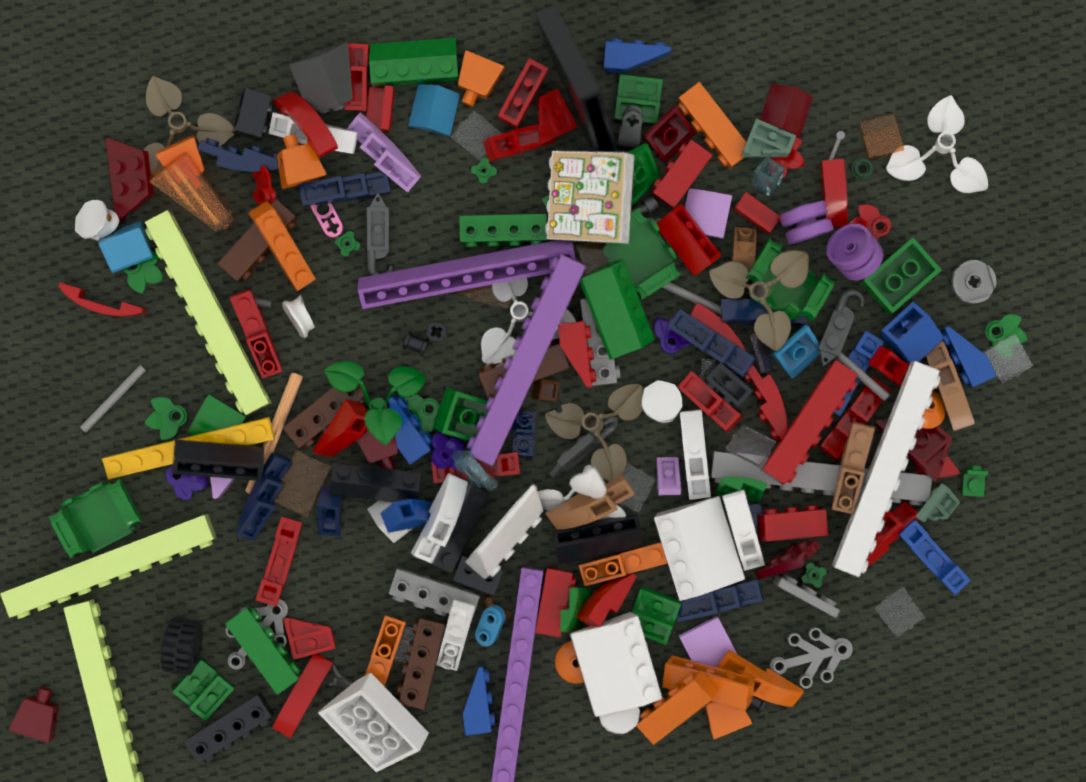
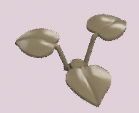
(164, 97)
(789, 268)
(611, 460)

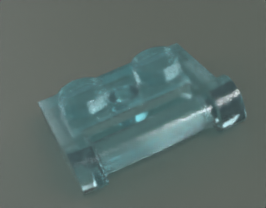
(477, 476)

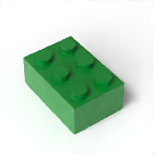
(900, 276)

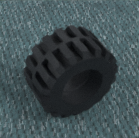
(181, 646)

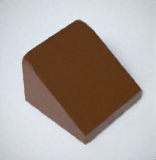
(545, 390)

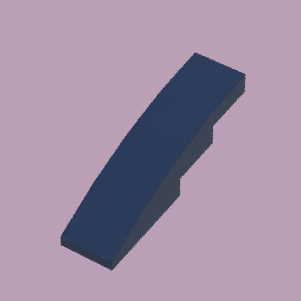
(344, 188)
(748, 311)
(712, 342)
(260, 500)
(721, 600)

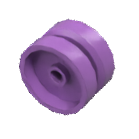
(805, 219)
(854, 252)

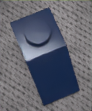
(329, 512)

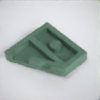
(768, 141)
(940, 505)

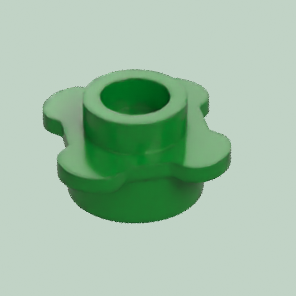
(484, 164)
(348, 237)
(817, 580)

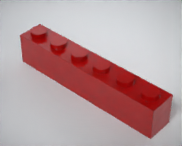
(809, 422)

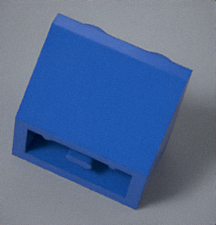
(912, 334)

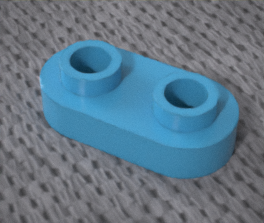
(490, 627)

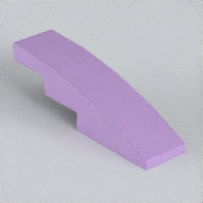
(383, 150)

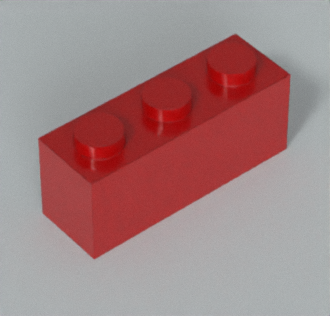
(523, 94)
(681, 174)
(688, 240)
(792, 523)
(553, 600)

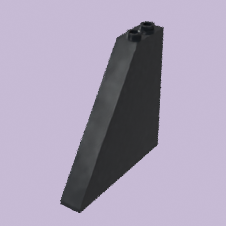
(577, 81)

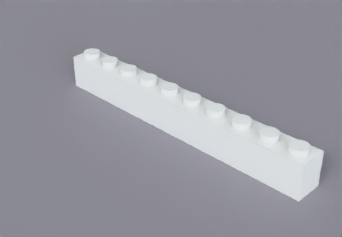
(885, 468)

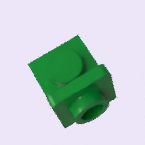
(973, 481)

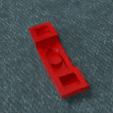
(308, 121)
(77, 295)
(504, 465)
(279, 561)
(302, 695)

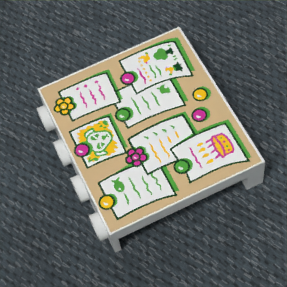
(590, 196)

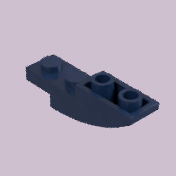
(230, 158)

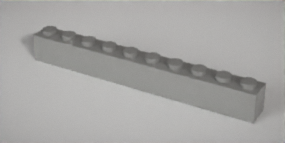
(816, 476)

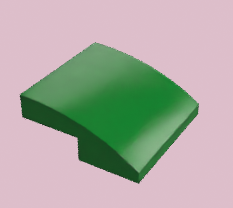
(641, 92)
(214, 416)
(752, 488)
(656, 614)
(568, 620)
(203, 689)

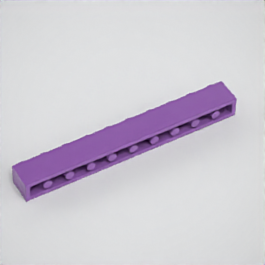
(461, 273)
(526, 359)
(517, 674)

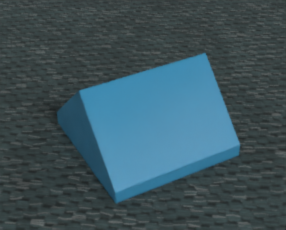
(434, 109)
(126, 247)
(797, 352)

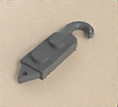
(377, 234)
(838, 327)
(582, 448)

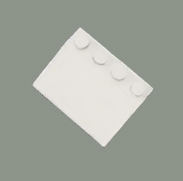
(506, 534)
(699, 547)
(616, 665)
(374, 723)

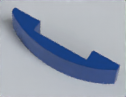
(861, 355)
(933, 557)

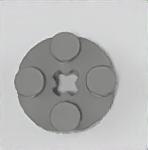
(979, 271)

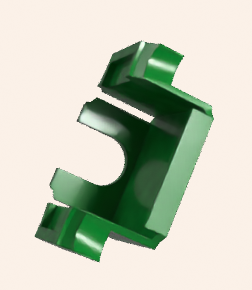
(645, 255)
(803, 300)
(95, 518)

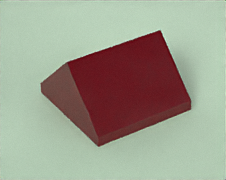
(786, 108)
(668, 134)

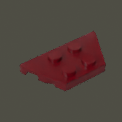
(129, 176)
(929, 449)
(789, 560)

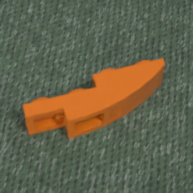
(623, 563)
(385, 648)
(768, 684)

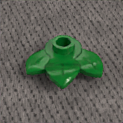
(144, 273)
(1007, 326)
(417, 406)
(163, 418)

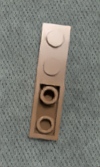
(950, 388)
(852, 468)
(586, 509)

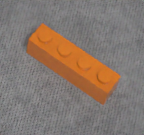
(713, 124)
(282, 245)
(734, 688)
(676, 707)

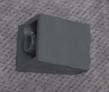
(324, 78)

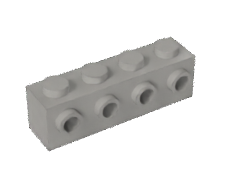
(605, 368)
(429, 592)

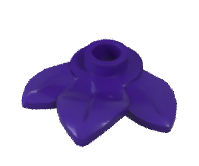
(664, 333)
(444, 449)
(184, 486)

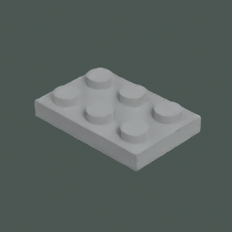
(806, 594)

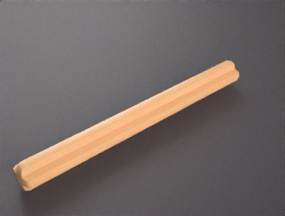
(280, 418)

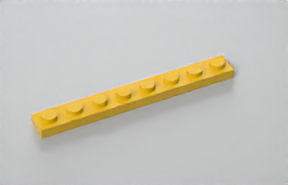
(162, 454)

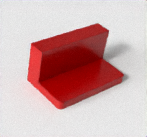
(381, 107)
(756, 213)

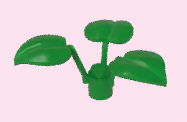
(379, 420)

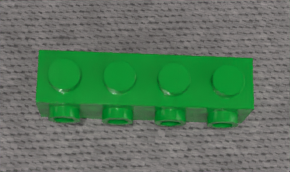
(502, 229)
(263, 649)

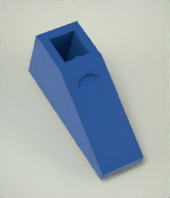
(628, 56)
(972, 363)
(411, 438)
(406, 514)
(477, 711)

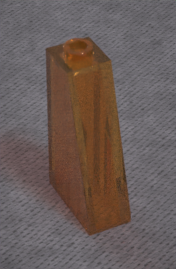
(192, 190)

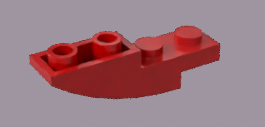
(256, 333)
(773, 408)
(893, 524)

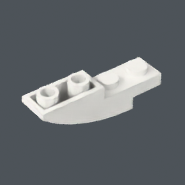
(284, 126)
(695, 454)
(442, 520)
(743, 530)
(455, 635)

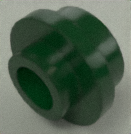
(864, 162)

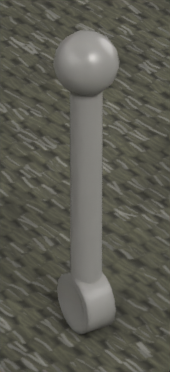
(840, 135)

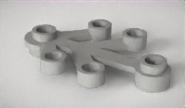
(271, 616)
(814, 656)

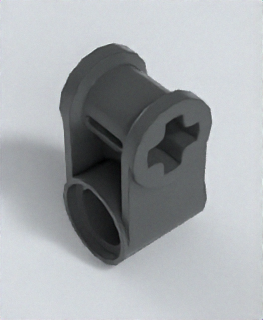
(631, 129)

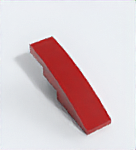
(859, 412)

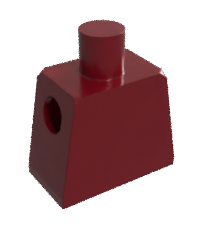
(377, 451)
(37, 717)

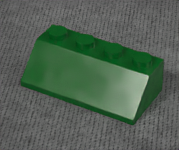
(413, 62)
(616, 309)

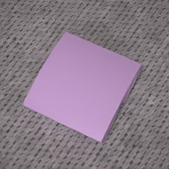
(709, 210)
(707, 642)

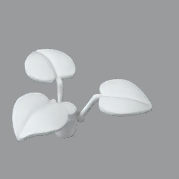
(949, 120)
(496, 342)
(586, 483)

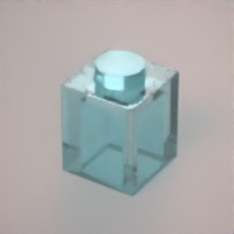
(767, 176)

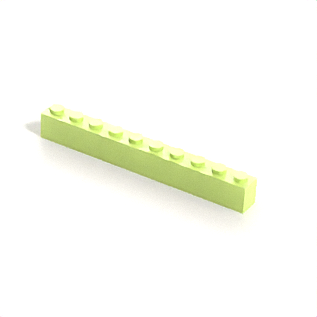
(207, 312)
(109, 565)
(101, 692)

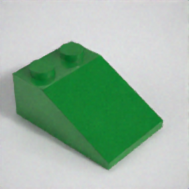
(644, 171)
(459, 413)

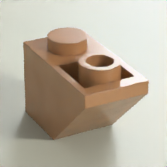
(744, 246)

